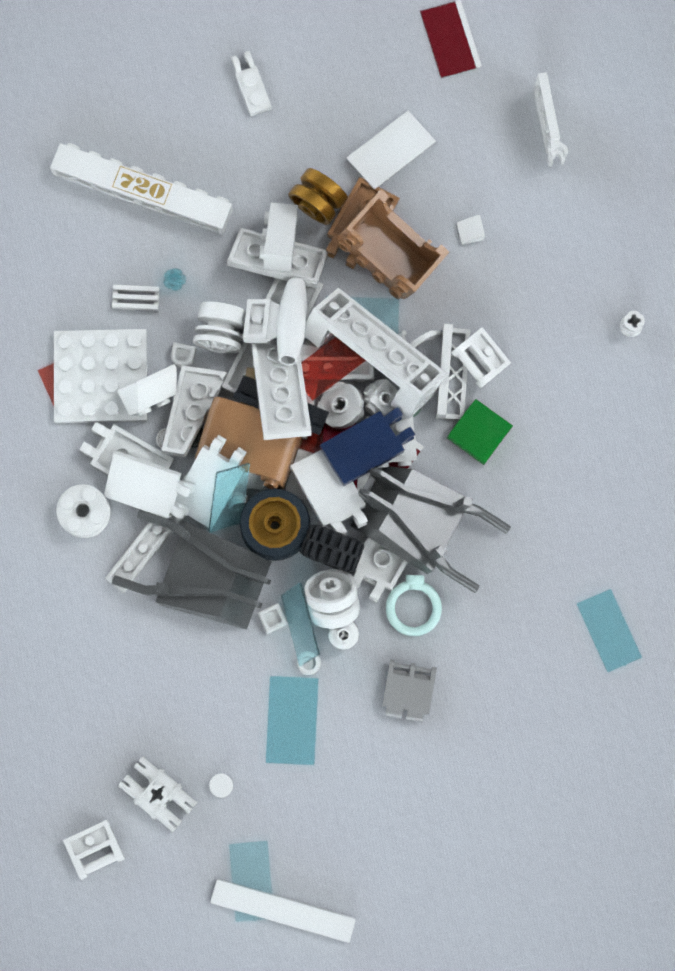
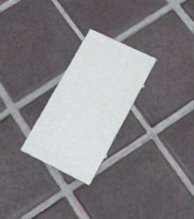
(391, 150)

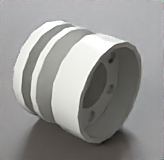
(219, 332)

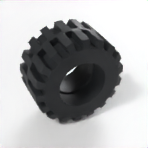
(332, 548)

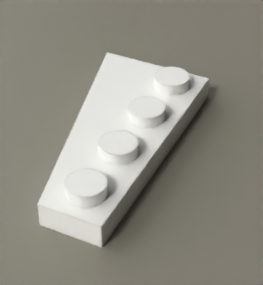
(190, 407)

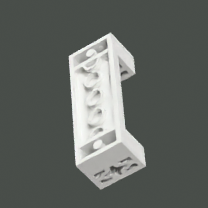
(377, 345)

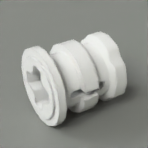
(628, 329)

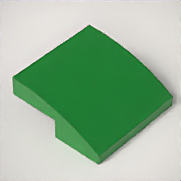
(479, 431)

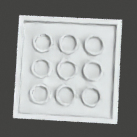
(92, 369)

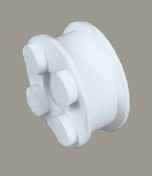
(81, 496)

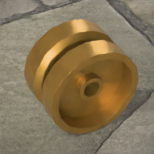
(318, 196)

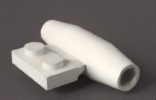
(286, 321)

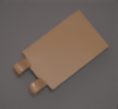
(355, 202)

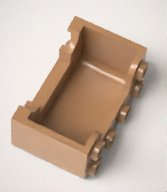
(390, 248)

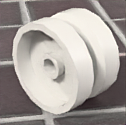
(332, 598)

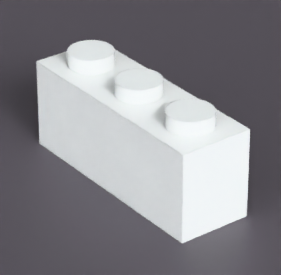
(279, 237)

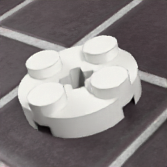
(353, 406)

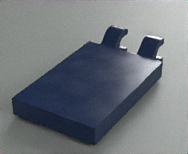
(366, 446)

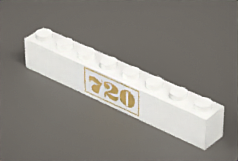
(141, 188)

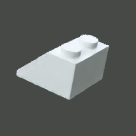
(150, 391)

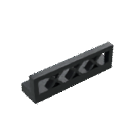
(248, 394)

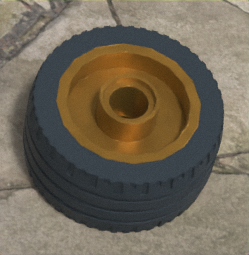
(271, 507)

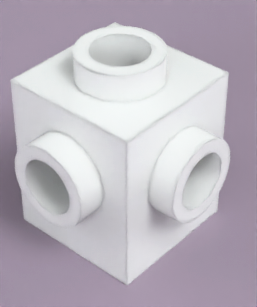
(379, 397)

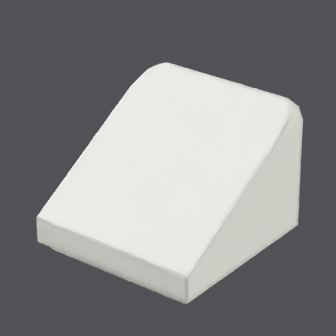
(471, 230)

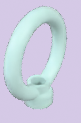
(413, 582)

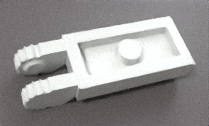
(251, 86)

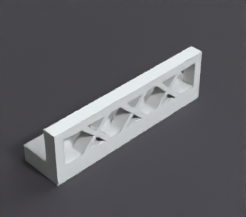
(443, 390)

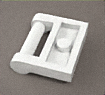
(485, 352)
(91, 841)

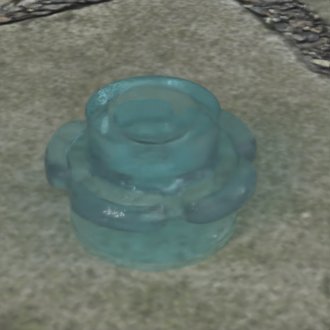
(174, 273)

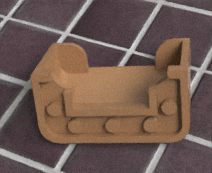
(243, 429)

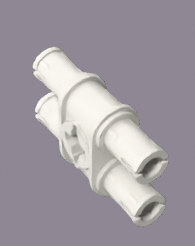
(144, 796)

